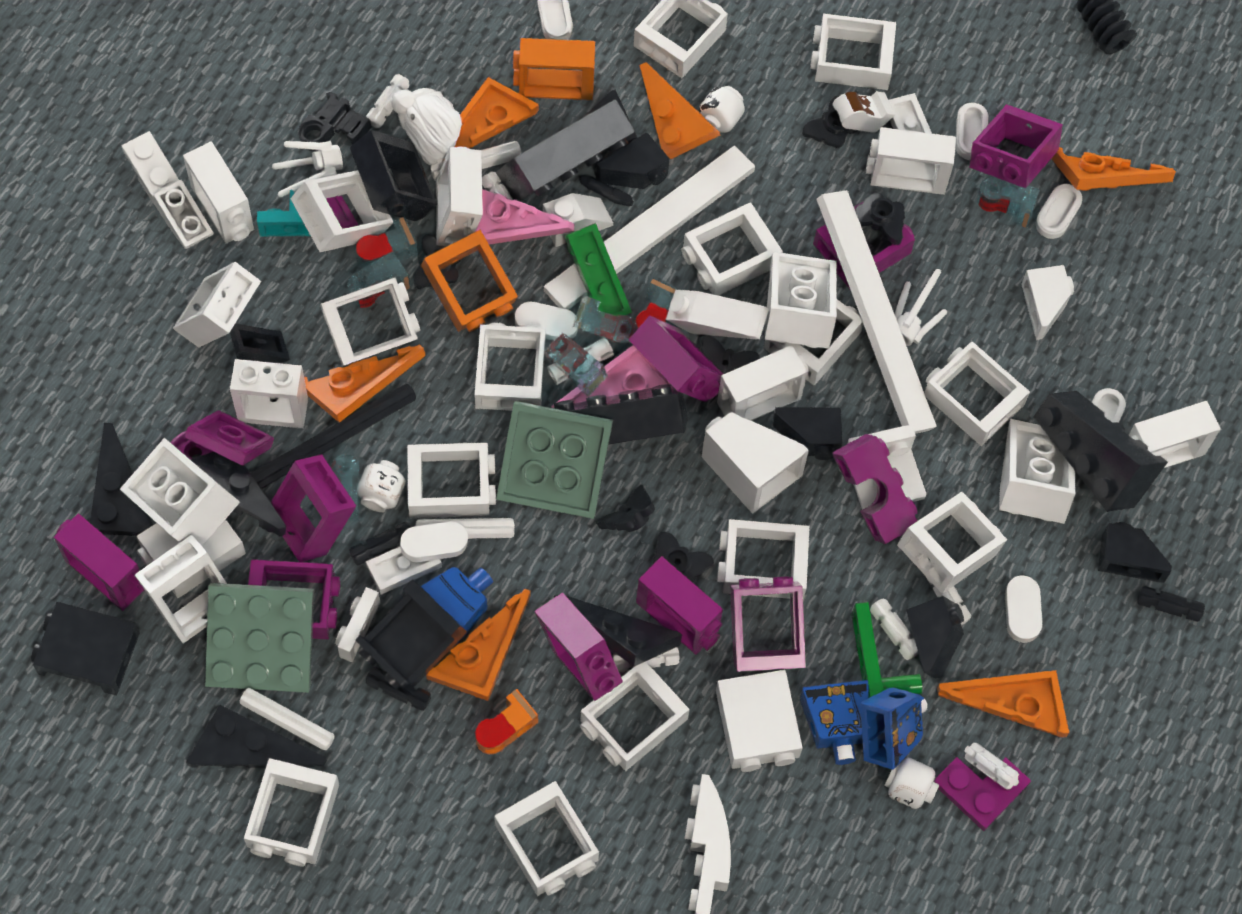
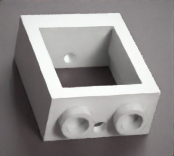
(856, 30)
(667, 52)
(911, 160)
(219, 193)
(458, 195)
(320, 220)
(757, 233)
(399, 296)
(220, 304)
(817, 367)
(763, 384)
(254, 391)
(1012, 391)
(503, 396)
(1179, 434)
(449, 506)
(739, 528)
(942, 569)
(171, 571)
(658, 692)
(300, 778)
(528, 809)

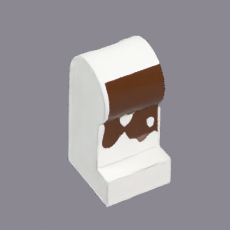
(863, 111)

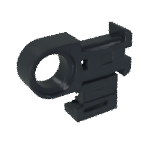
(336, 116)

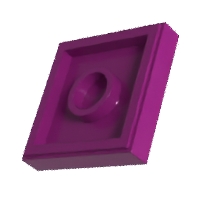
(229, 437)

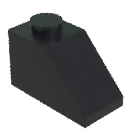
(635, 165)
(813, 427)
(1131, 554)
(936, 633)

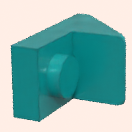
(281, 223)

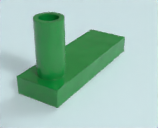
(597, 270)
(869, 660)

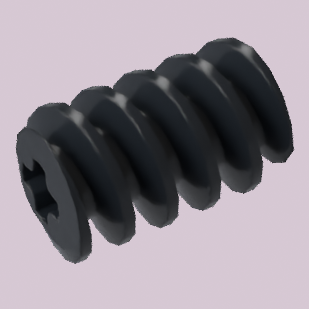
(1107, 24)

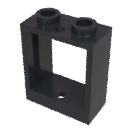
(374, 157)

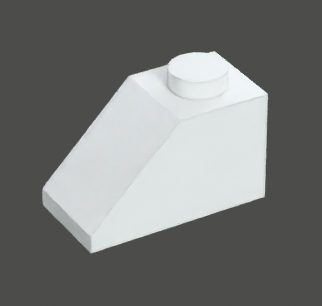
(580, 210)
(1046, 296)

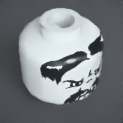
(723, 108)

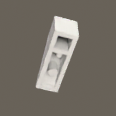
(716, 315)

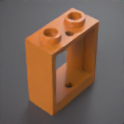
(555, 55)
(435, 262)

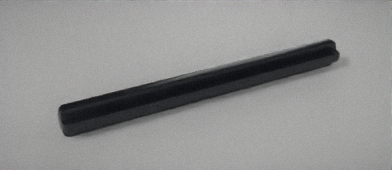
(335, 434)

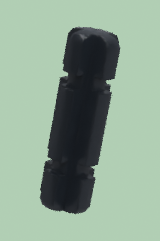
(378, 544)
(1171, 603)
(418, 697)

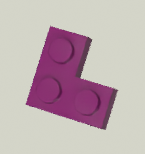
(977, 797)

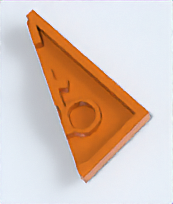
(492, 112)
(676, 120)
(1106, 171)
(354, 385)
(479, 659)
(1022, 698)

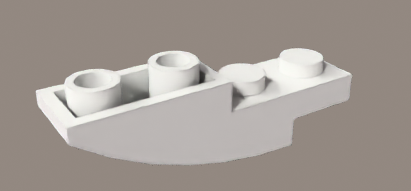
(166, 190)
(711, 836)

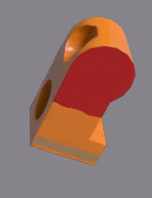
(510, 724)

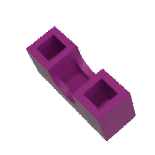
(892, 510)

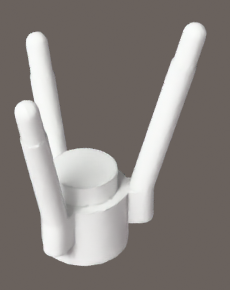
(326, 159)
(909, 322)

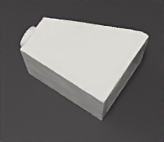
(752, 459)

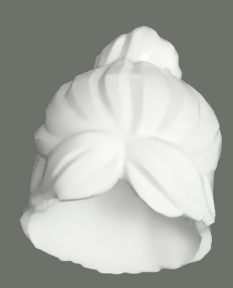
(428, 122)

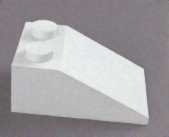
(801, 300)
(1035, 475)
(179, 494)

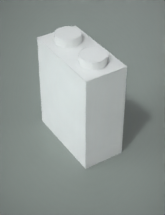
(222, 546)
(759, 720)

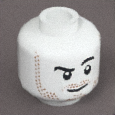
(381, 486)
(912, 783)

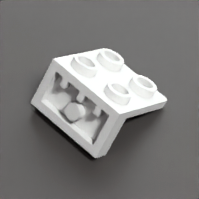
(899, 444)

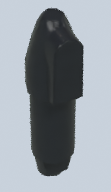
(612, 194)

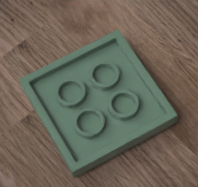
(554, 459)
(259, 637)

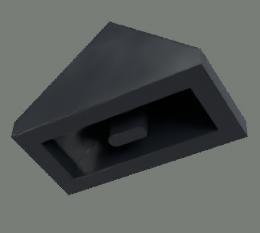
(258, 344)

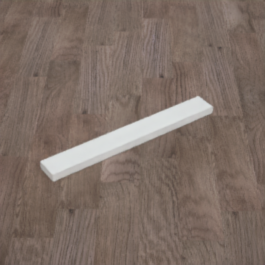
(658, 221)
(876, 311)

